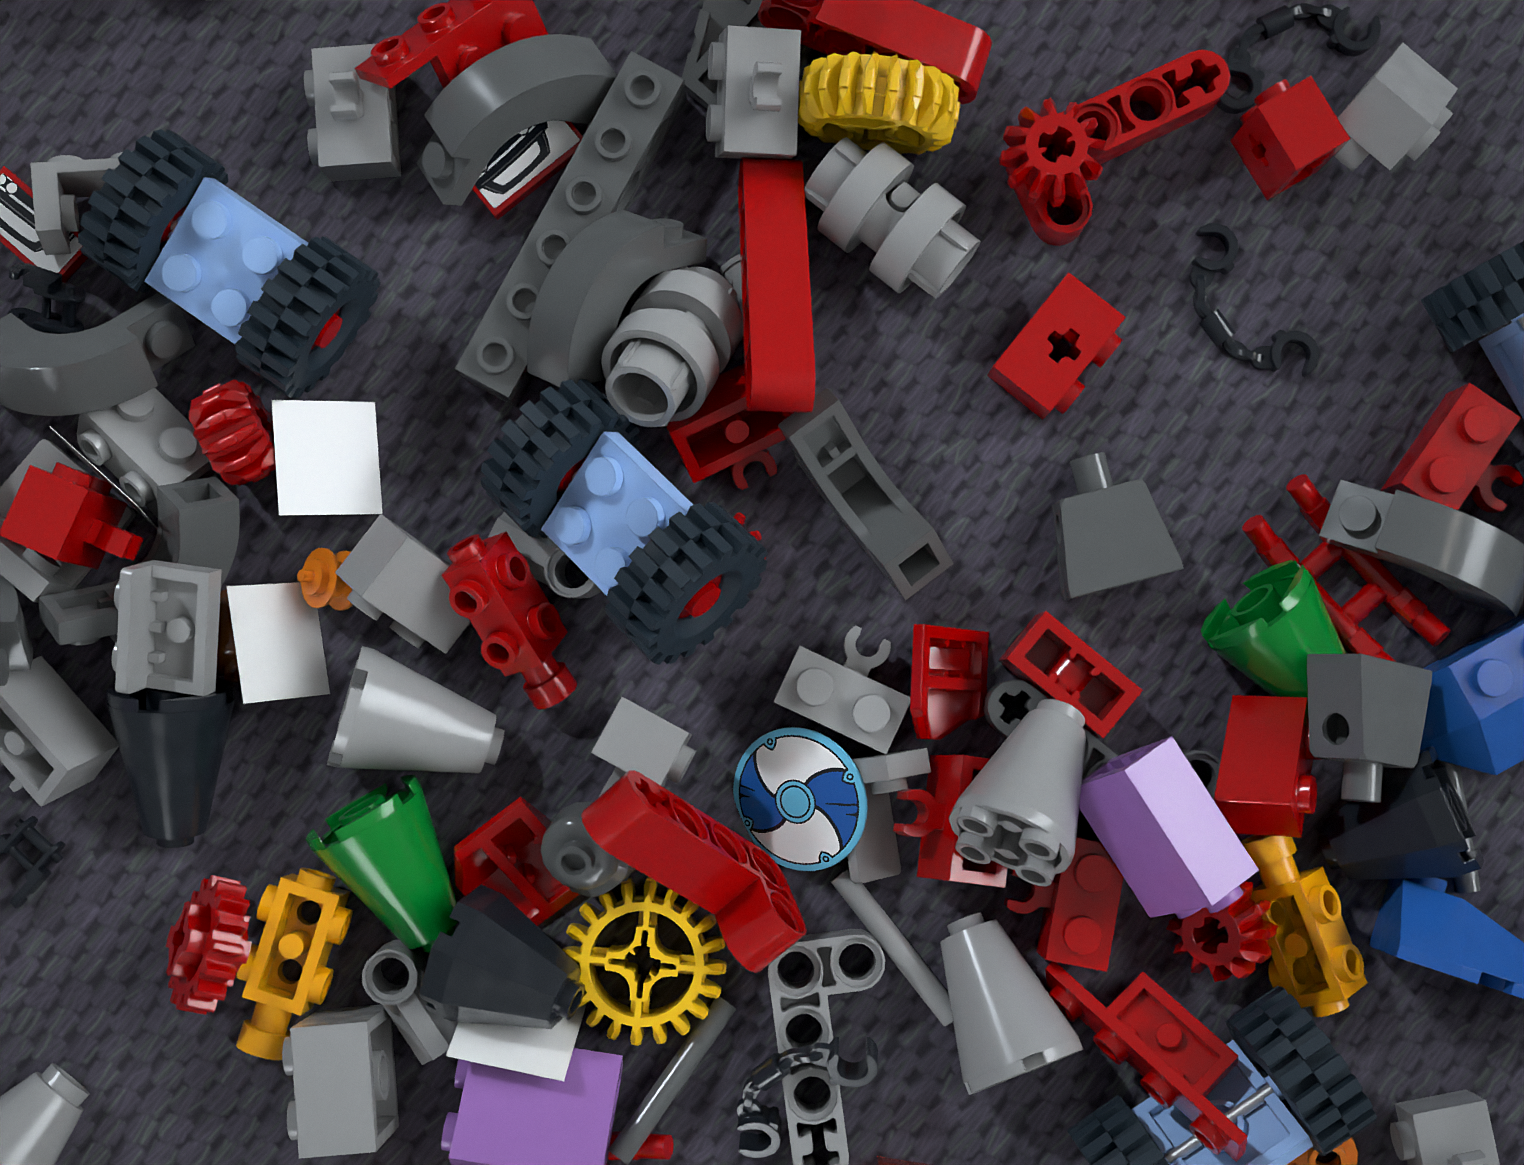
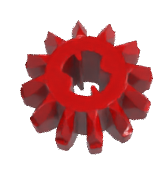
(1074, 164)
(234, 432)
(1223, 953)

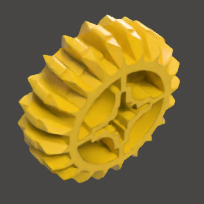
(878, 102)
(672, 961)

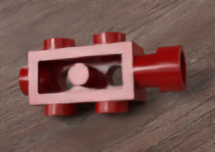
(509, 612)

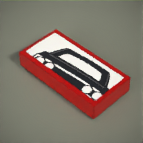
(525, 164)
(19, 232)

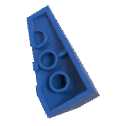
(1447, 935)

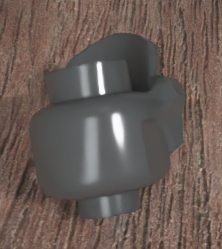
(577, 858)

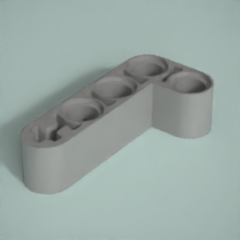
(811, 998)

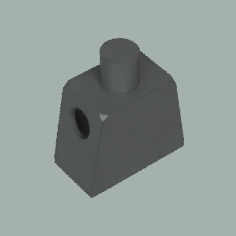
(1109, 533)
(1366, 717)

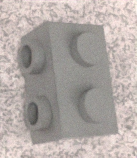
(143, 445)
(167, 628)

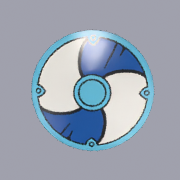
(801, 798)

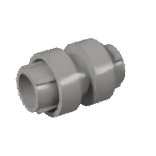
(871, 203)
(672, 346)

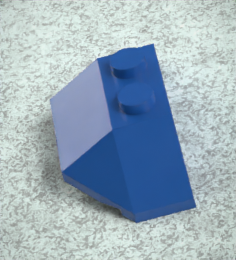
(1479, 702)

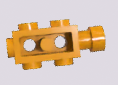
(285, 938)
(1312, 944)

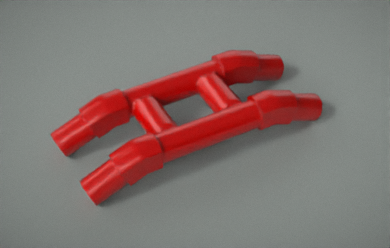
(1380, 581)

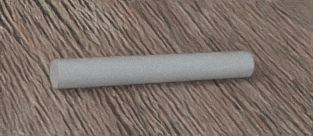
(895, 945)

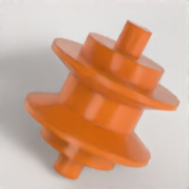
(320, 582)

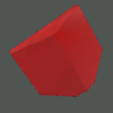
(947, 678)
(509, 860)

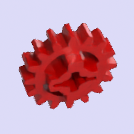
(208, 945)

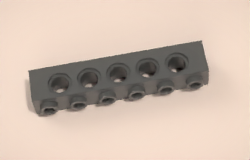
(594, 184)

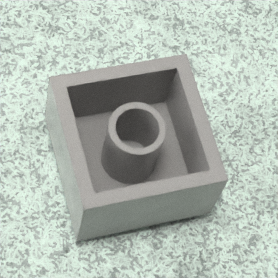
(341, 1081)

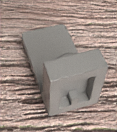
(55, 193)
(877, 850)

